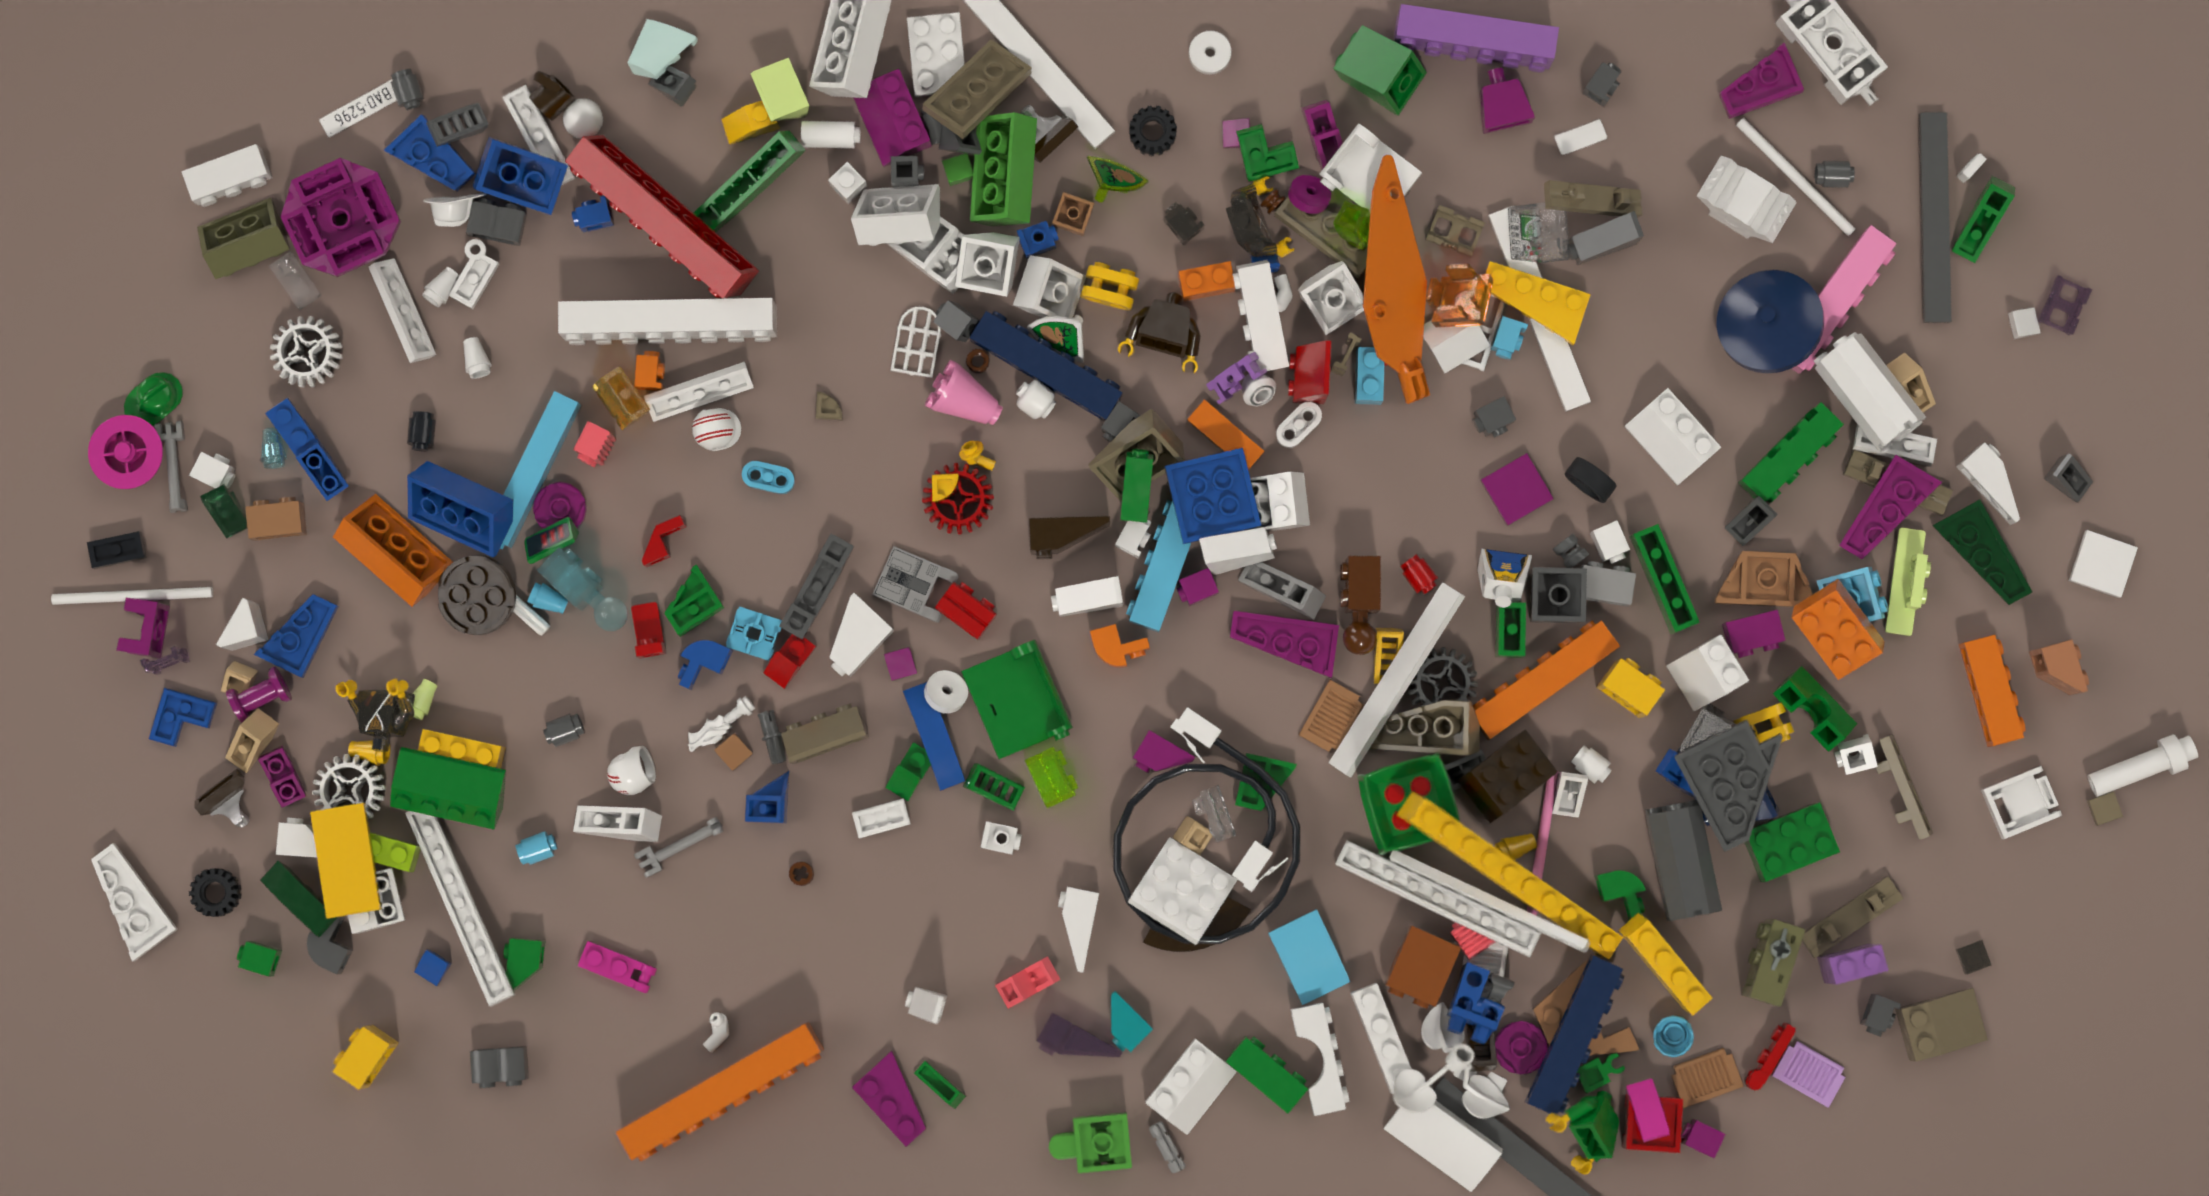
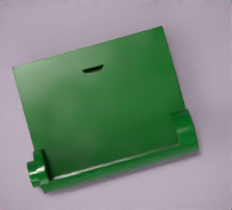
(1022, 697)

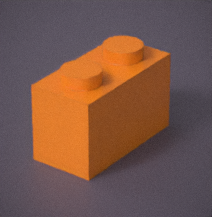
(1206, 281)

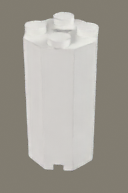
(1869, 391)

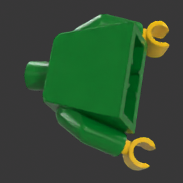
(1593, 1126)

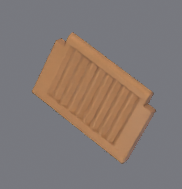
(1332, 717)
(1706, 1077)

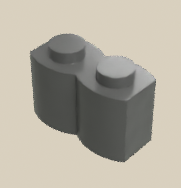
(496, 223)
(499, 1065)

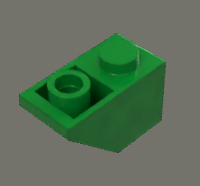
(524, 960)

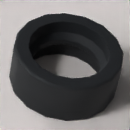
(1590, 480)

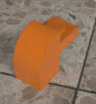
(1111, 651)

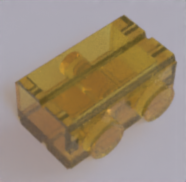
(621, 398)

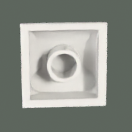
(1332, 296)

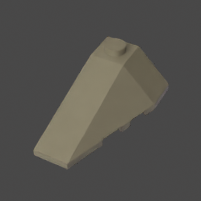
(1433, 728)

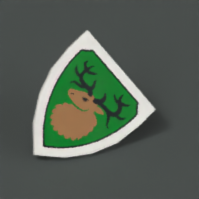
(1062, 333)

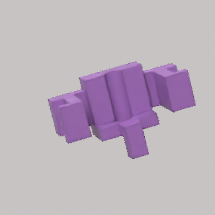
(1235, 372)

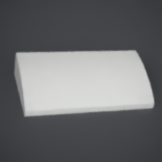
(1446, 1143)

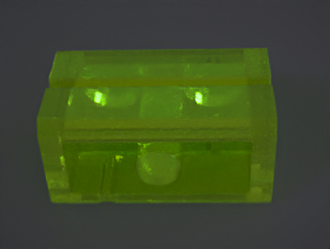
(1051, 777)

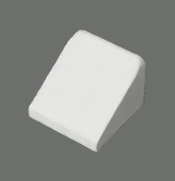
(2024, 323)

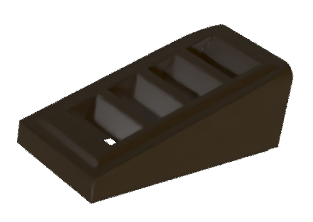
(1485, 1065)

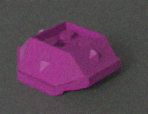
(324, 195)

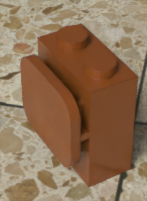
(1421, 967)

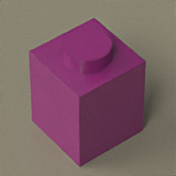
(1197, 587)
(1702, 1138)

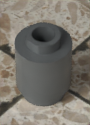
(406, 89)
(1834, 174)
(564, 730)

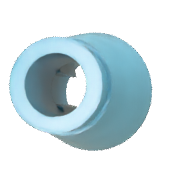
(547, 598)

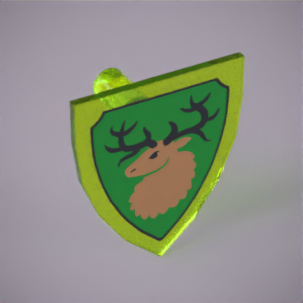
(1114, 177)

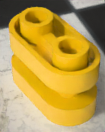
(1100, 274)
(1773, 714)

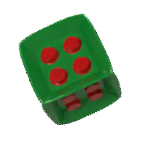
(1389, 788)

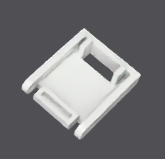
(2025, 802)

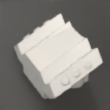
(1745, 201)

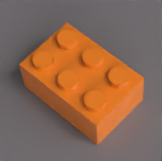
(1838, 629)

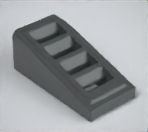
(472, 117)

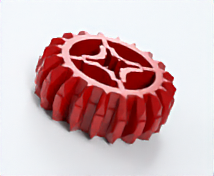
(959, 522)

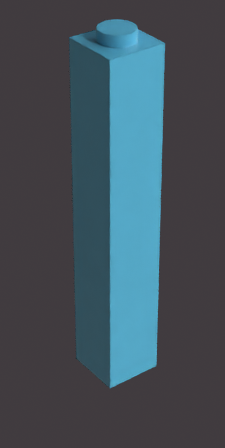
(538, 459)

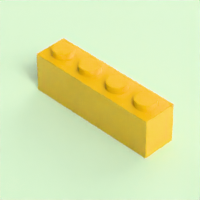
(1665, 964)

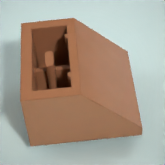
(2060, 667)

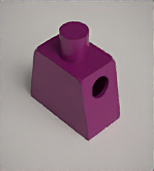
(1503, 103)

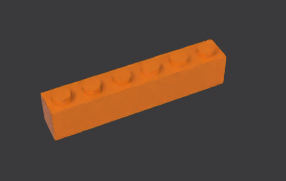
(1545, 679)

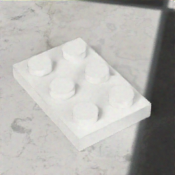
(934, 50)

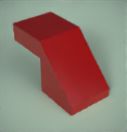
(656, 548)

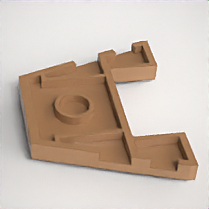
(1552, 1008)

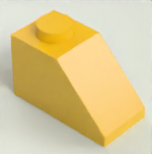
(748, 123)

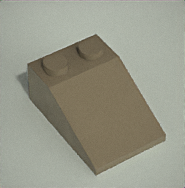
(1145, 433)
(1941, 1025)

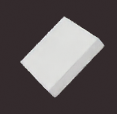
(2103, 564)

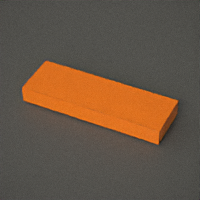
(1223, 432)

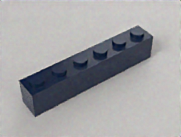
(1043, 364)
(1574, 1035)

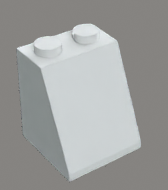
(1707, 673)

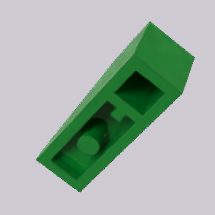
(1984, 218)

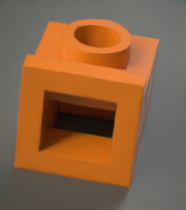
(649, 371)

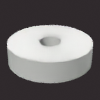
(1214, 41)
(946, 681)

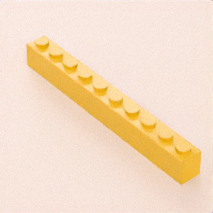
(1508, 874)

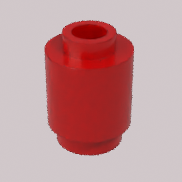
(1419, 574)

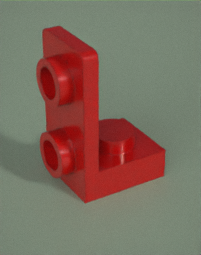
(648, 630)

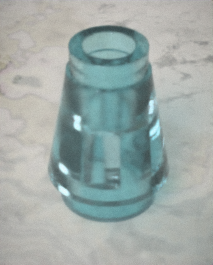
(272, 449)

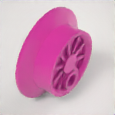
(125, 452)

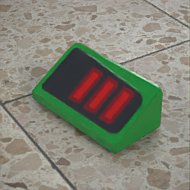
(550, 539)

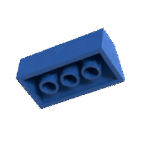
(459, 508)

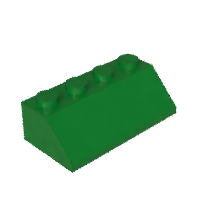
(448, 788)

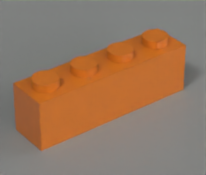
(1992, 691)

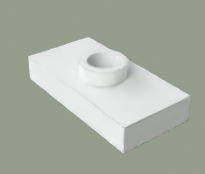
(881, 818)

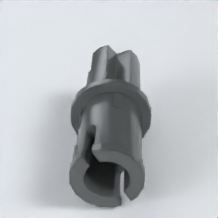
(772, 737)

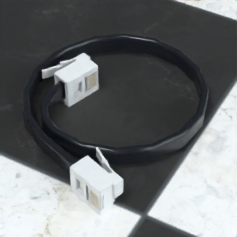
(1257, 854)

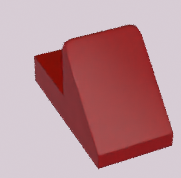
(789, 660)

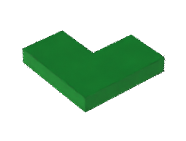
(1263, 160)

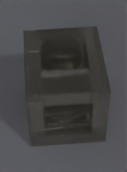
(1182, 222)

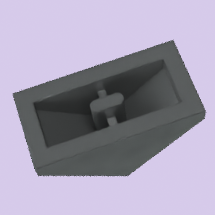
(951, 142)
(2069, 477)
(1750, 520)
(1460, 767)

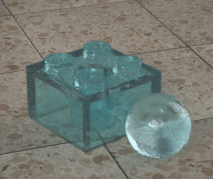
(583, 588)

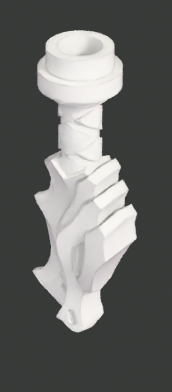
(714, 729)

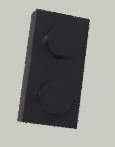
(116, 550)

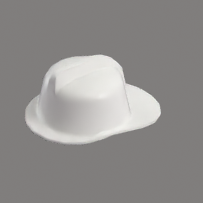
(451, 210)

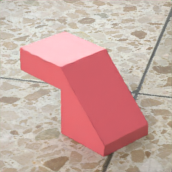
(1027, 982)

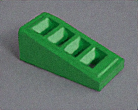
(973, 776)

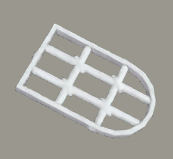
(921, 352)

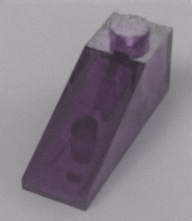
(1068, 1039)

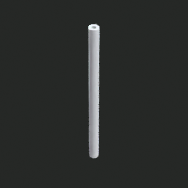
(1795, 176)
(120, 596)

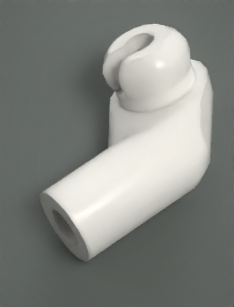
(1284, 292)
(720, 1031)

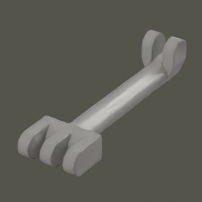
(170, 439)
(713, 828)

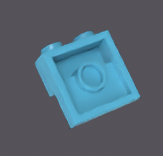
(1863, 588)

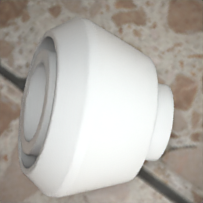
(1258, 391)

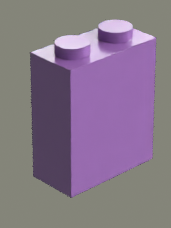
(1852, 963)

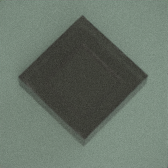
(1973, 957)

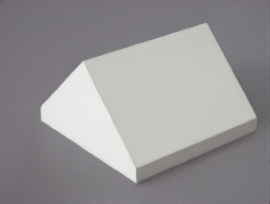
(1454, 344)
(244, 627)

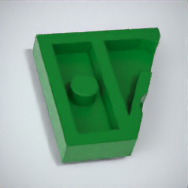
(1277, 769)

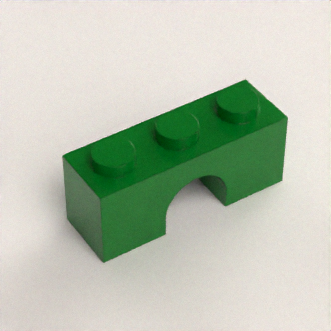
(1830, 720)

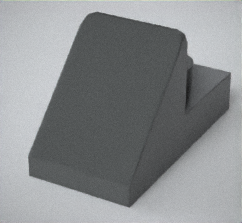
(674, 85)

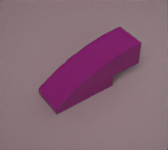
(1322, 131)

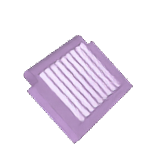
(1810, 1073)

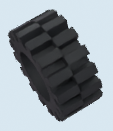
(1152, 146)
(199, 888)

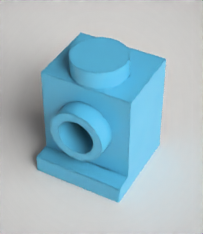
(1508, 338)

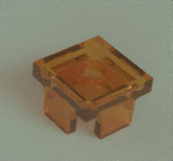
(1460, 297)

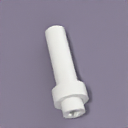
(2170, 755)

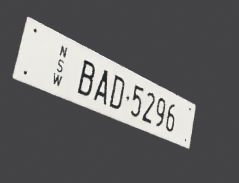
(358, 109)

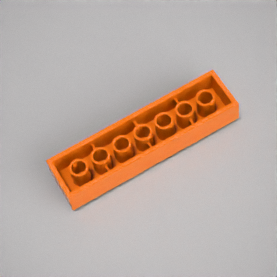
(719, 1091)

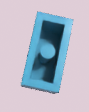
(1369, 377)

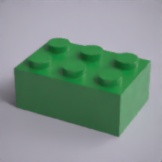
(1791, 842)

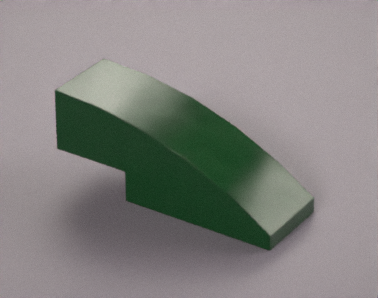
(297, 897)

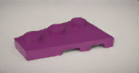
(1765, 84)
(891, 1100)

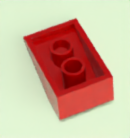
(1311, 373)

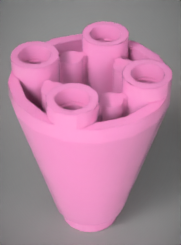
(962, 396)

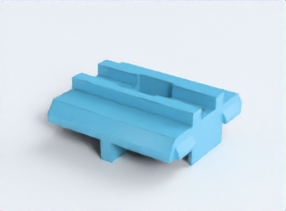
(758, 648)

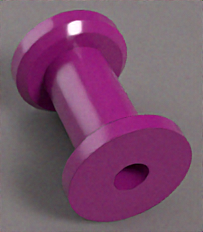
(259, 695)

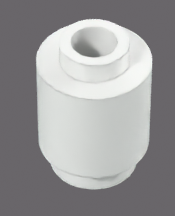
(1592, 764)

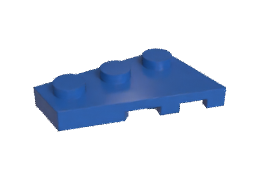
(419, 150)

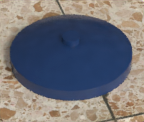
(1770, 321)

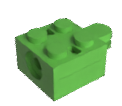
(1095, 1143)

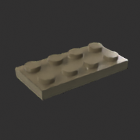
(977, 89)

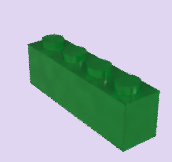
(1664, 579)

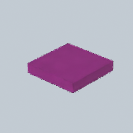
(1516, 489)

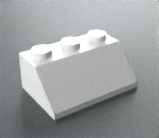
(897, 215)
(1672, 436)
(1190, 1086)

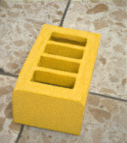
(1390, 633)

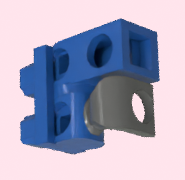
(1469, 1006)

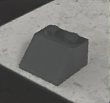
(1558, 595)

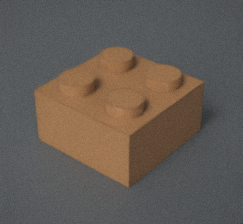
(1073, 214)

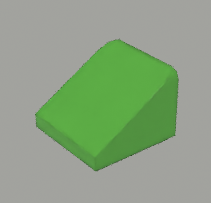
(958, 169)

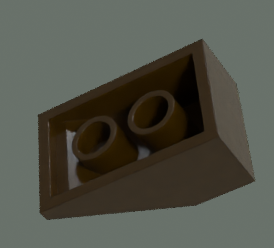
(1059, 533)

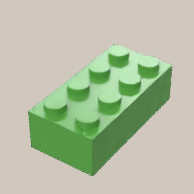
(1004, 170)

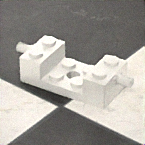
(1846, 68)

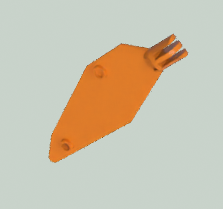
(1395, 284)

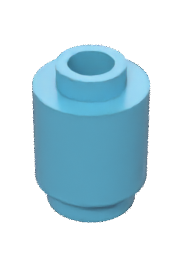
(536, 848)

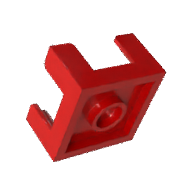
(1671, 1143)

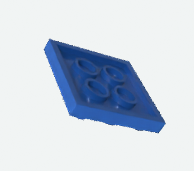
(1212, 495)

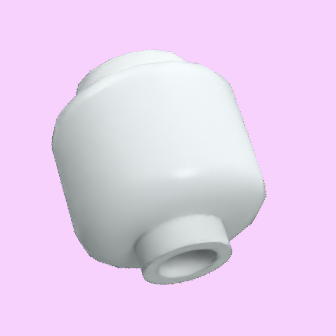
(1035, 399)

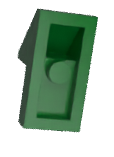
(909, 772)

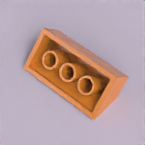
(392, 549)

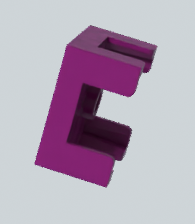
(152, 629)

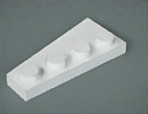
(137, 911)

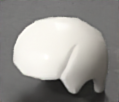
(583, 118)

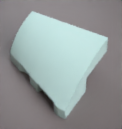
(658, 48)

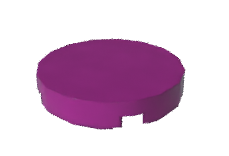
(558, 502)
(1520, 1047)

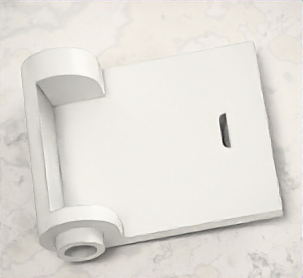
(1357, 164)

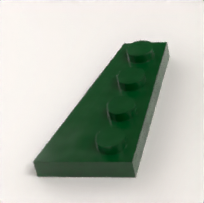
(1982, 547)

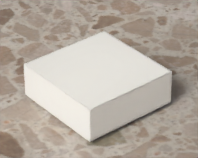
(1971, 167)

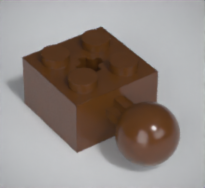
(1361, 597)

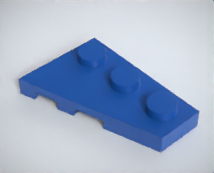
(299, 638)

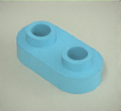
(768, 477)

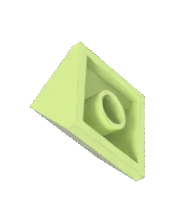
(781, 91)

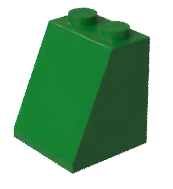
(1380, 69)

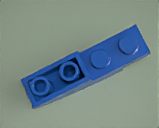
(307, 449)

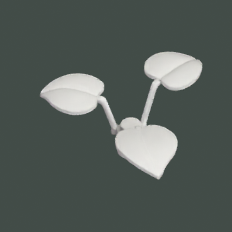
(1414, 1093)

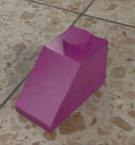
(1159, 754)

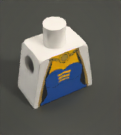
(1503, 575)

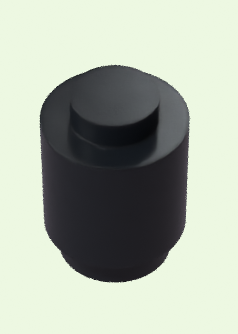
(421, 431)

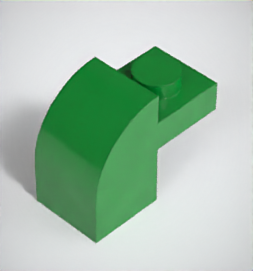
(1621, 884)

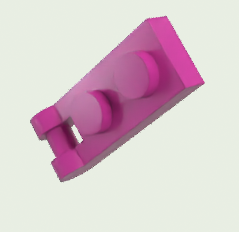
(616, 966)

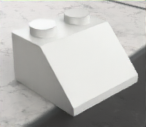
(987, 262)
(1049, 288)

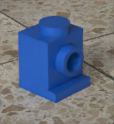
(593, 215)
(1035, 248)

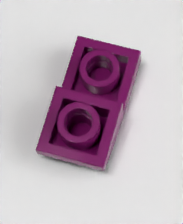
(282, 776)

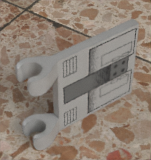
(909, 582)

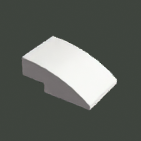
(936, 257)

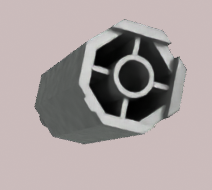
(1683, 860)

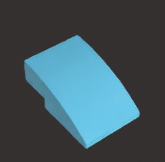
(1309, 957)

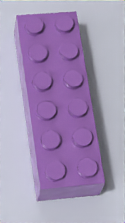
(1476, 37)

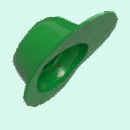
(154, 398)

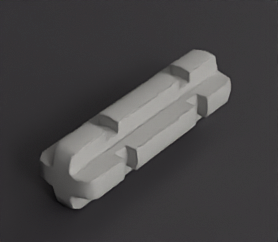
(1167, 1147)

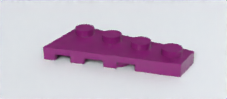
(1892, 500)
(1294, 640)

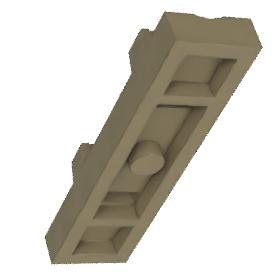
(1591, 198)
(1870, 470)
(1914, 807)
(1851, 917)

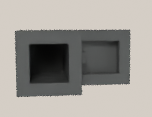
(326, 951)

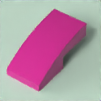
(1647, 1110)

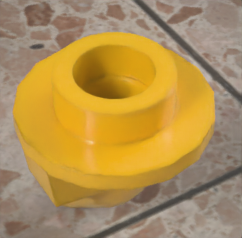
(971, 453)

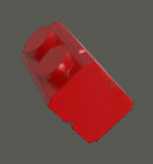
(966, 610)

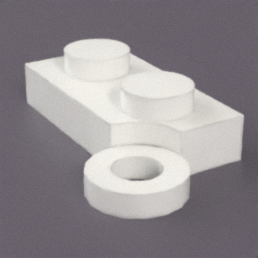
(474, 276)

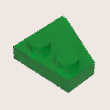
(693, 603)

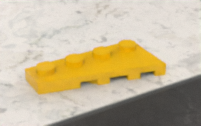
(1546, 302)

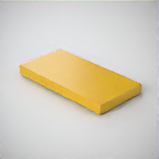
(345, 860)

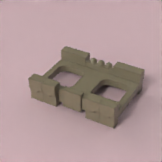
(1458, 222)
(1352, 341)

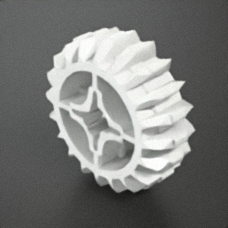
(315, 347)
(338, 797)

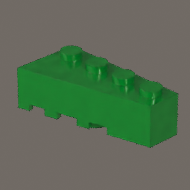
(1791, 453)

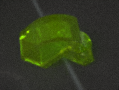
(1353, 224)

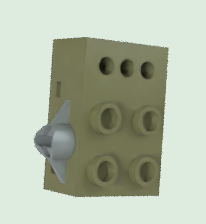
(1772, 961)

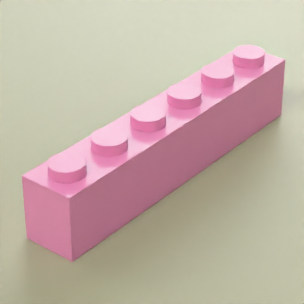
(1847, 283)

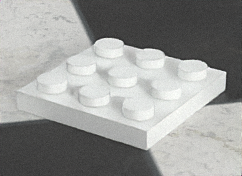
(1182, 891)

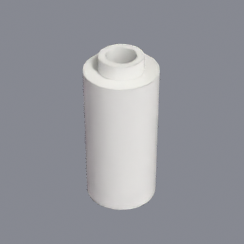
(829, 134)

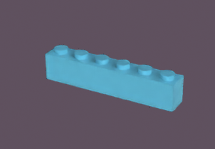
(1162, 574)

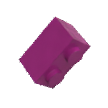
(1754, 632)

